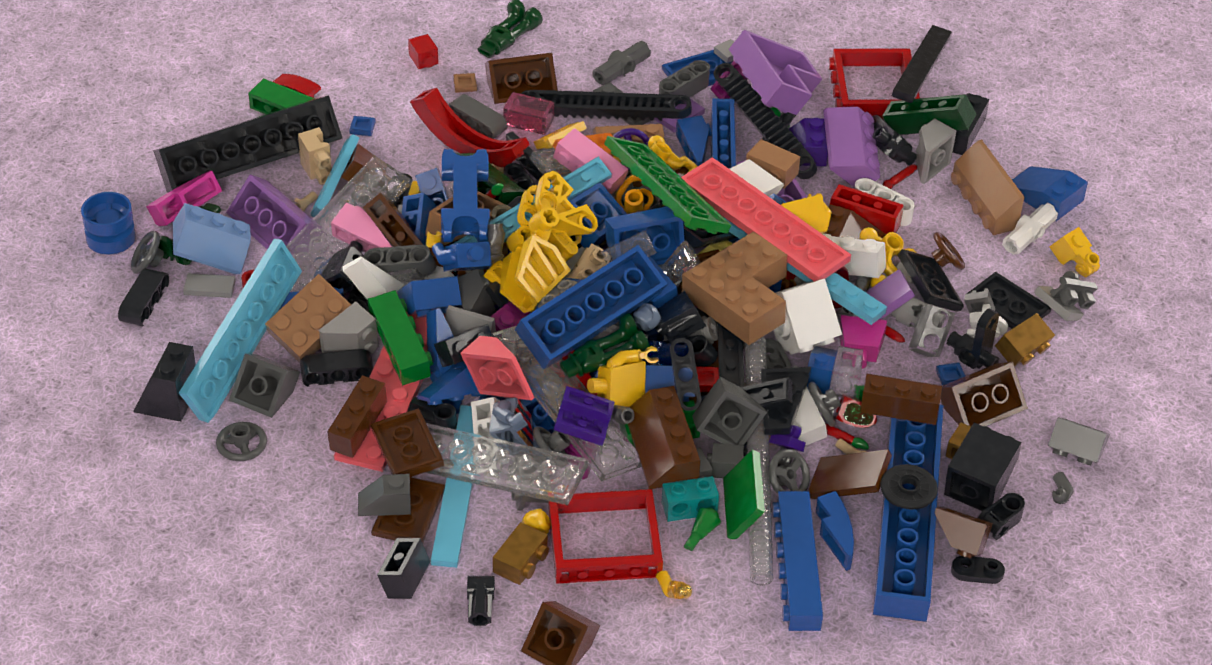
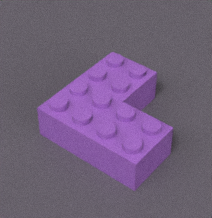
(776, 71)

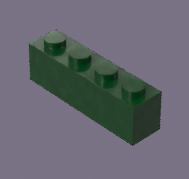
(909, 117)
(510, 189)

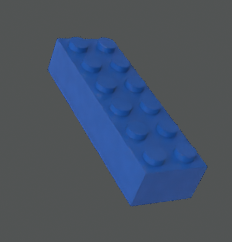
(590, 307)

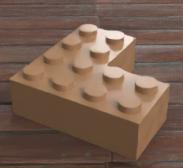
(736, 286)

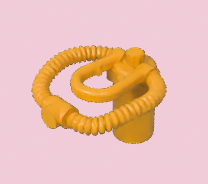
(633, 198)

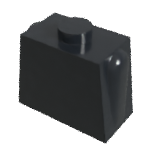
(679, 318)

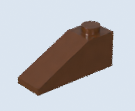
(391, 221)

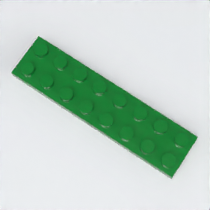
(667, 186)

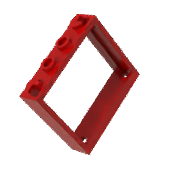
(865, 57)
(606, 567)

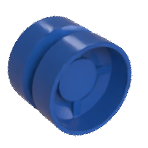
(108, 223)

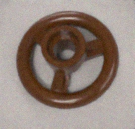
(946, 252)

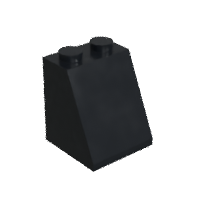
(161, 393)
(981, 467)

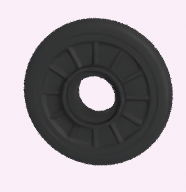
(920, 497)

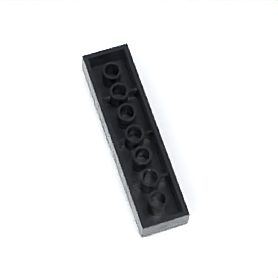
(246, 143)

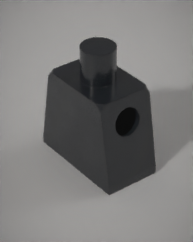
(334, 271)

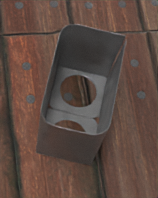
(921, 332)

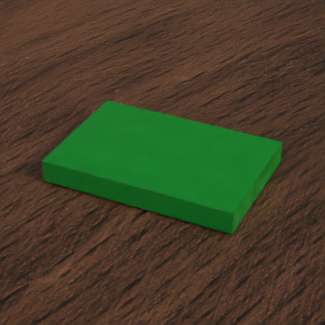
(743, 495)

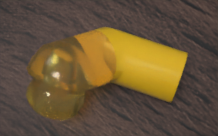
(672, 588)

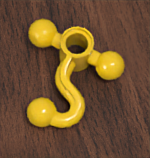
(659, 146)
(893, 246)

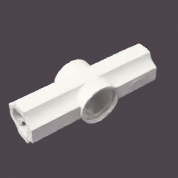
(1030, 228)

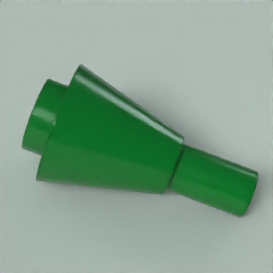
(705, 522)

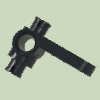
(892, 143)
(977, 350)

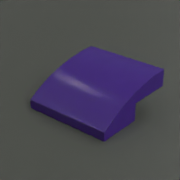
(584, 415)

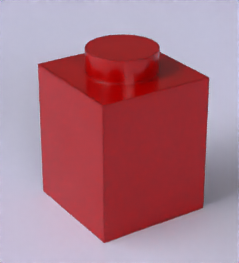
(423, 51)

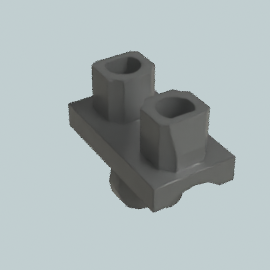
(1075, 290)

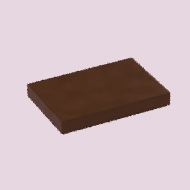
(407, 444)
(850, 473)
(424, 503)

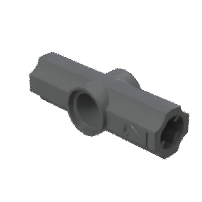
(621, 62)

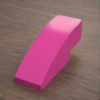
(193, 192)

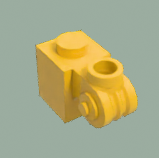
(1077, 248)

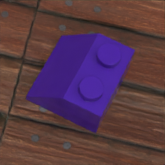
(813, 138)

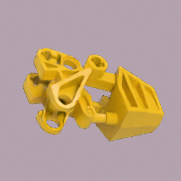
(543, 242)

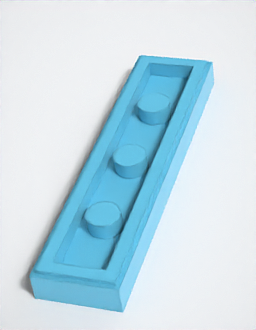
(335, 174)

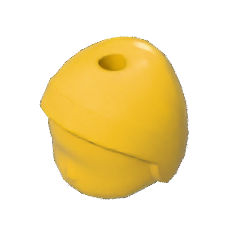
(537, 519)

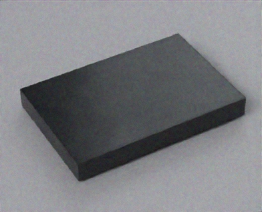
(930, 280)
(1012, 301)

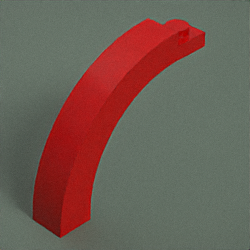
(458, 135)

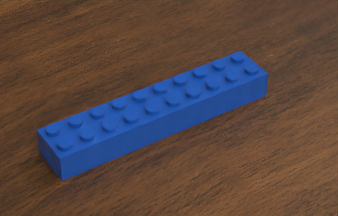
(906, 534)

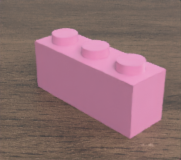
(578, 150)

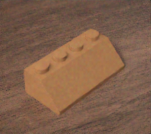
(988, 189)

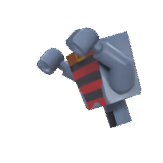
(512, 422)

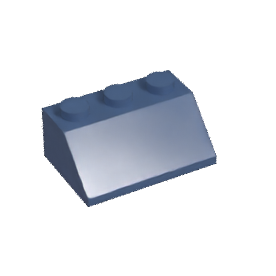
(211, 238)

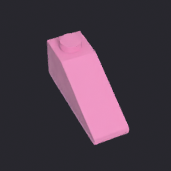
(355, 225)

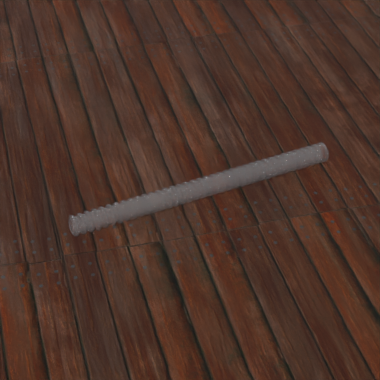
(760, 531)

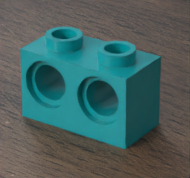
(684, 498)

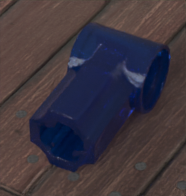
(663, 353)

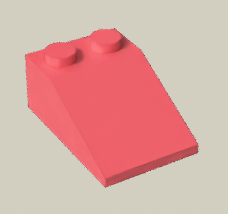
(495, 369)

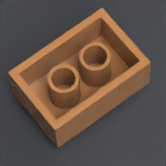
(299, 321)

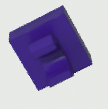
(789, 440)

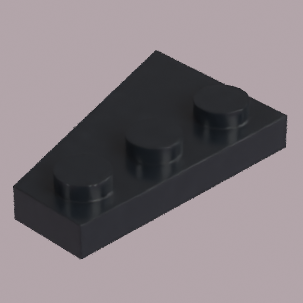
(781, 418)

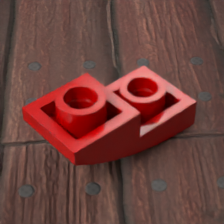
(298, 84)

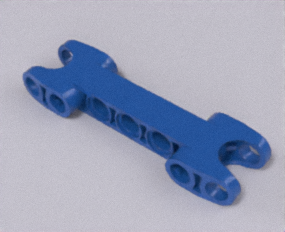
(465, 216)

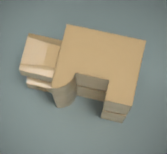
(315, 155)
(588, 263)

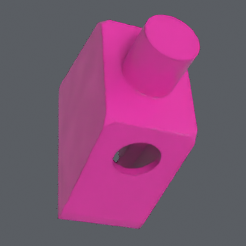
(863, 336)

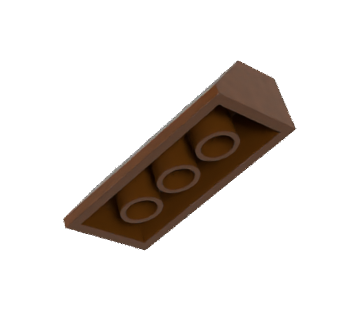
(663, 438)

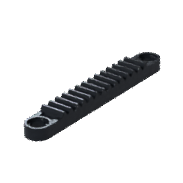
(615, 104)
(762, 116)

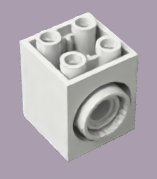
(808, 318)

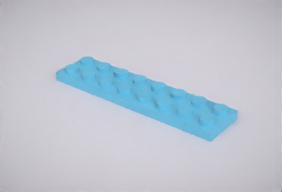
(240, 331)

